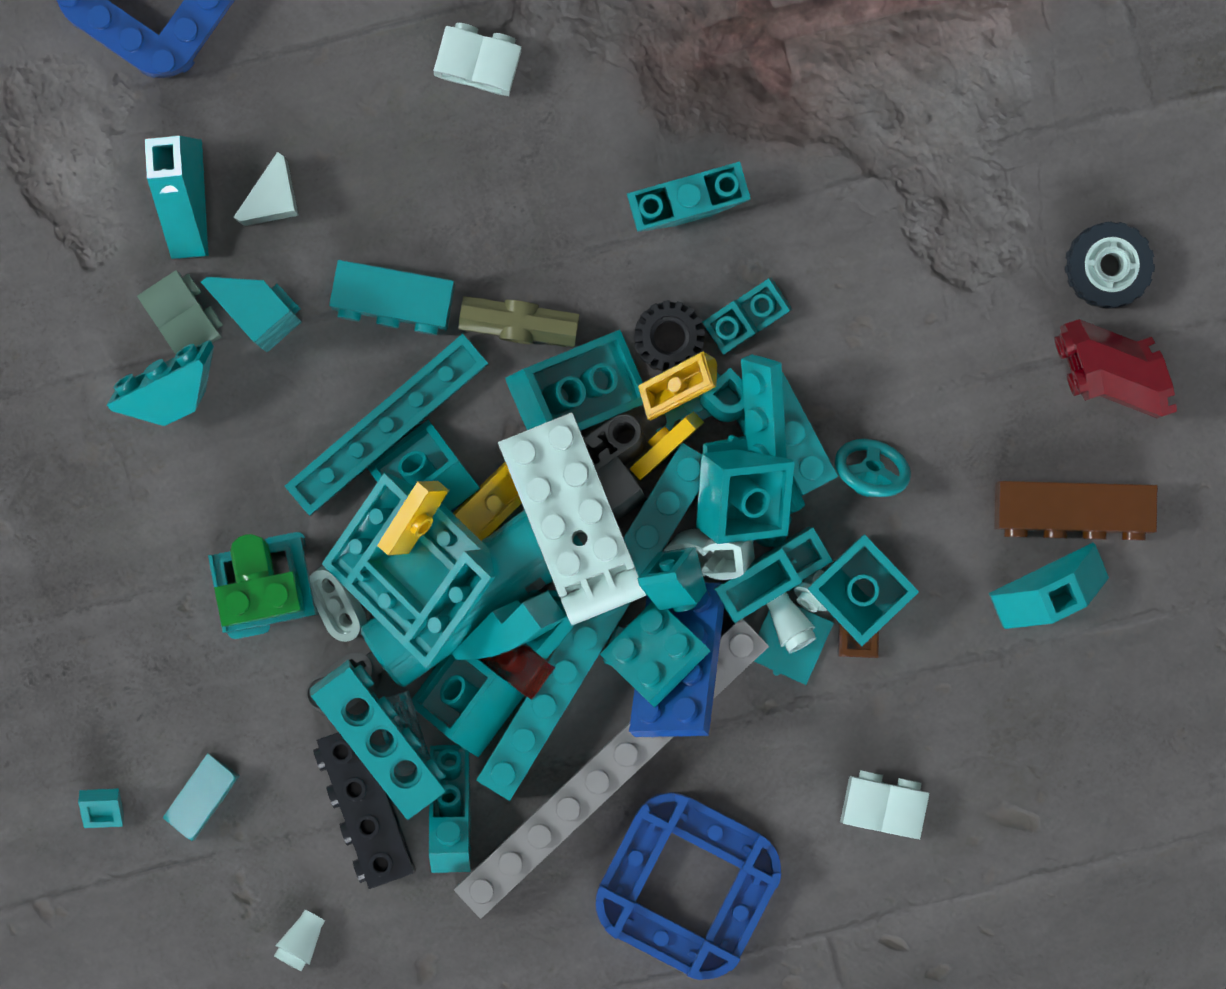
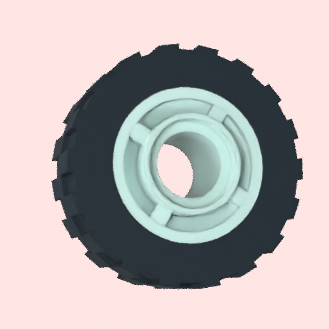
(1134, 263)

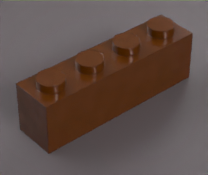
(1075, 508)

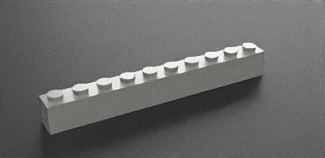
(588, 790)

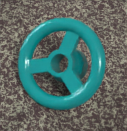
(871, 476)

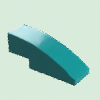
(774, 574)
(511, 627)

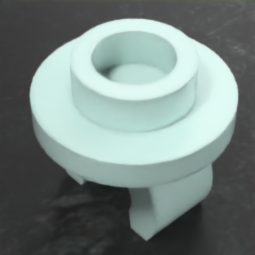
(804, 596)

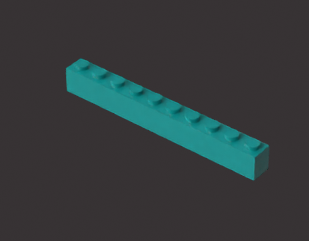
(586, 639)

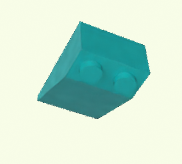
(589, 381)

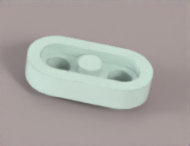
(334, 603)

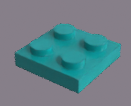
(655, 653)

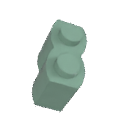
(179, 313)

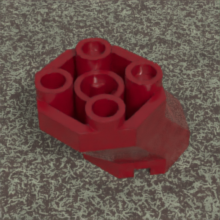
(1115, 368)

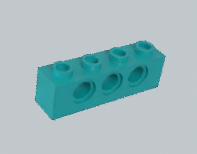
(407, 792)

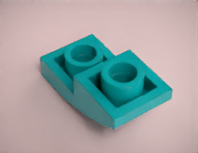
(747, 315)

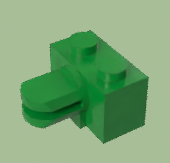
(257, 589)

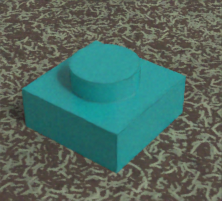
(101, 808)

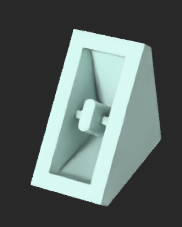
(271, 196)

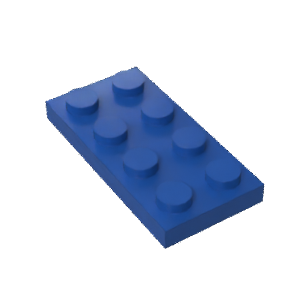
(689, 705)

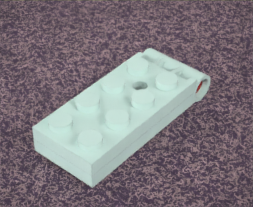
(566, 499)

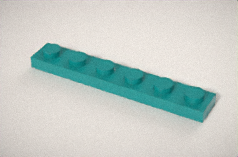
(386, 425)

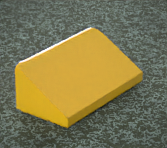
(678, 385)

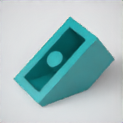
(674, 579)

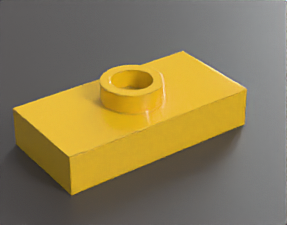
(664, 443)
(489, 504)
(413, 518)

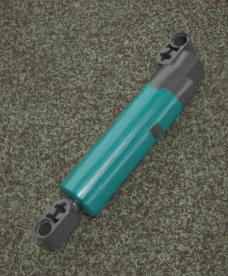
(515, 560)

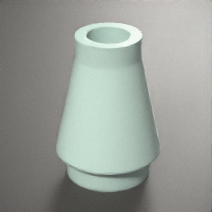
(791, 624)
(300, 941)

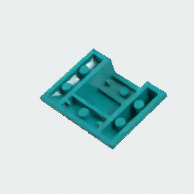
(414, 594)

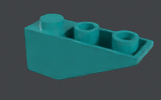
(178, 192)
(451, 813)

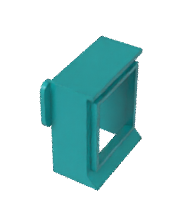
(296, 559)

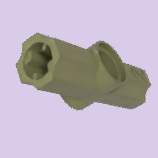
(518, 321)

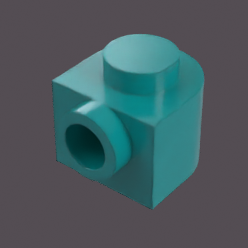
(726, 399)

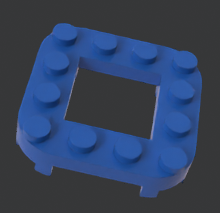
(141, 47)
(662, 937)

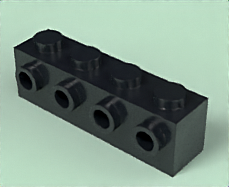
(367, 813)

